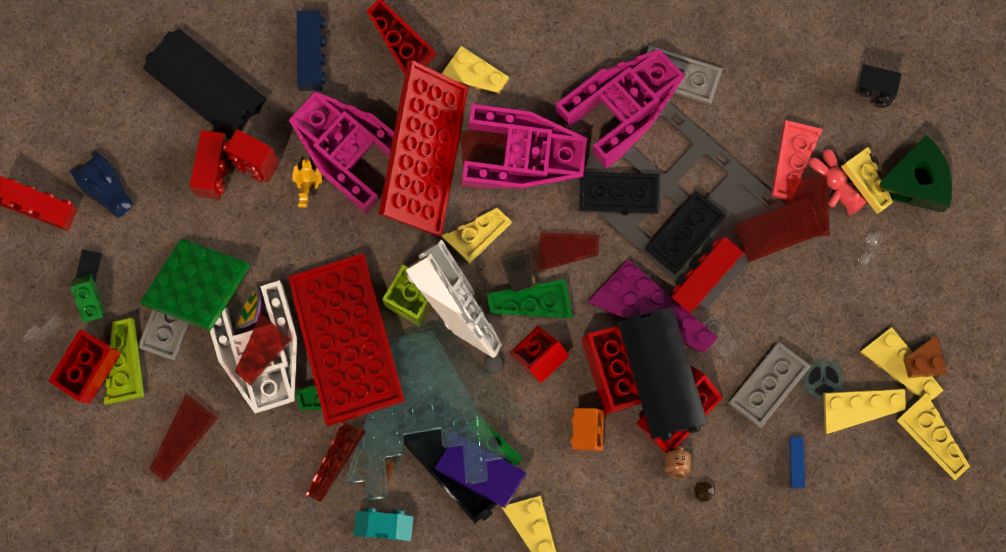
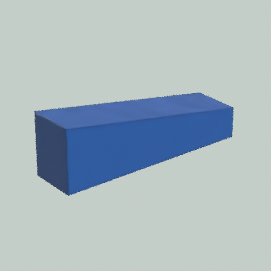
(797, 474)

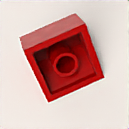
(539, 354)

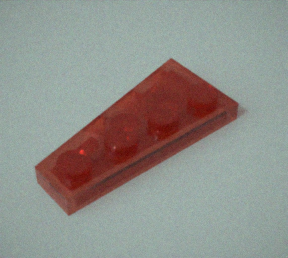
(185, 432)
(335, 459)

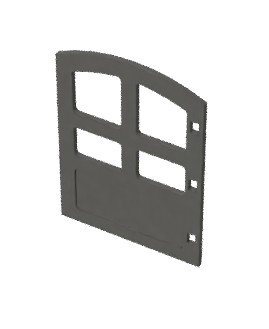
(736, 196)

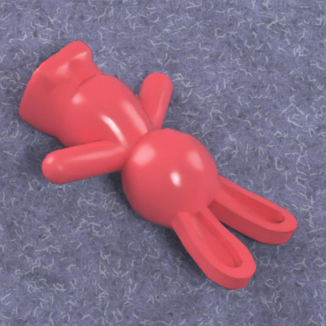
(837, 181)

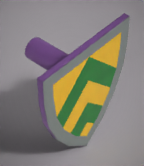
(250, 310)

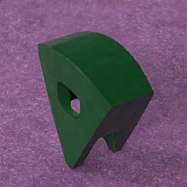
(921, 178)

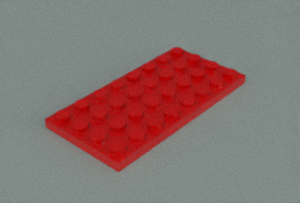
(423, 149)
(346, 339)

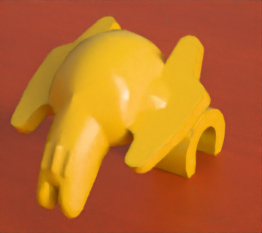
(306, 178)

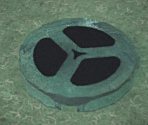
(822, 378)

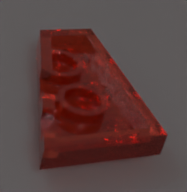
(562, 249)
(261, 350)

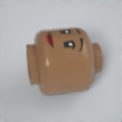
(677, 463)

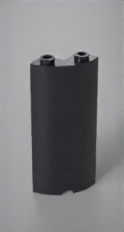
(203, 82)
(662, 374)
(428, 451)

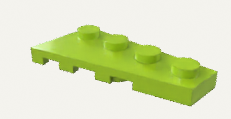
(125, 376)

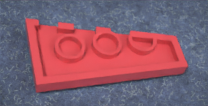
(793, 155)

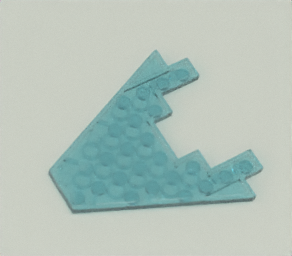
(433, 401)

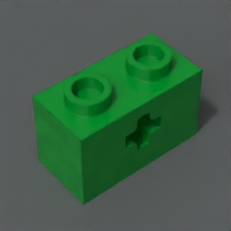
(87, 298)

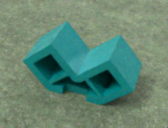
(383, 525)

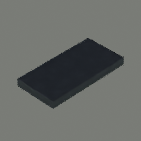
(619, 192)
(685, 233)

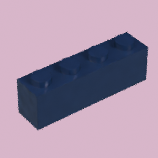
(310, 50)

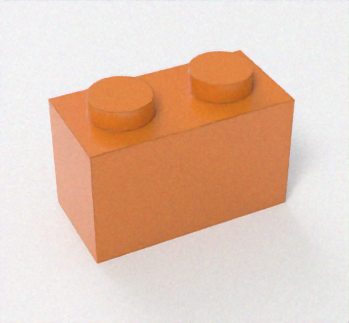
(587, 429)

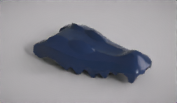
(102, 183)

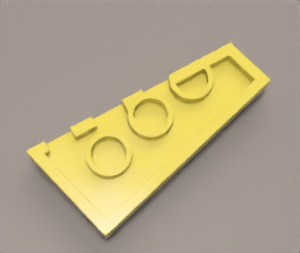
(889, 353)
(857, 407)
(931, 433)

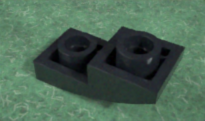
(89, 263)

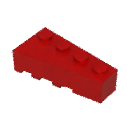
(399, 36)
(36, 204)
(707, 275)

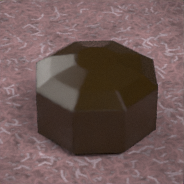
(704, 492)

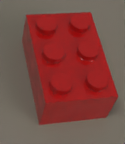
(252, 156)
(210, 165)
(84, 366)

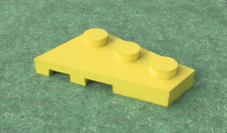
(475, 72)
(865, 177)
(476, 236)
(532, 524)

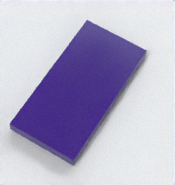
(502, 476)

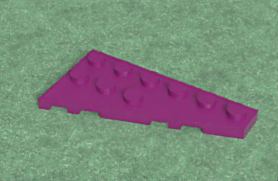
(634, 293)

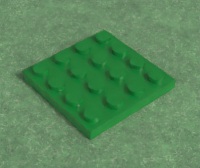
(195, 284)

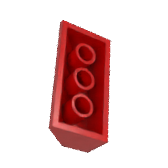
(611, 370)
(709, 397)

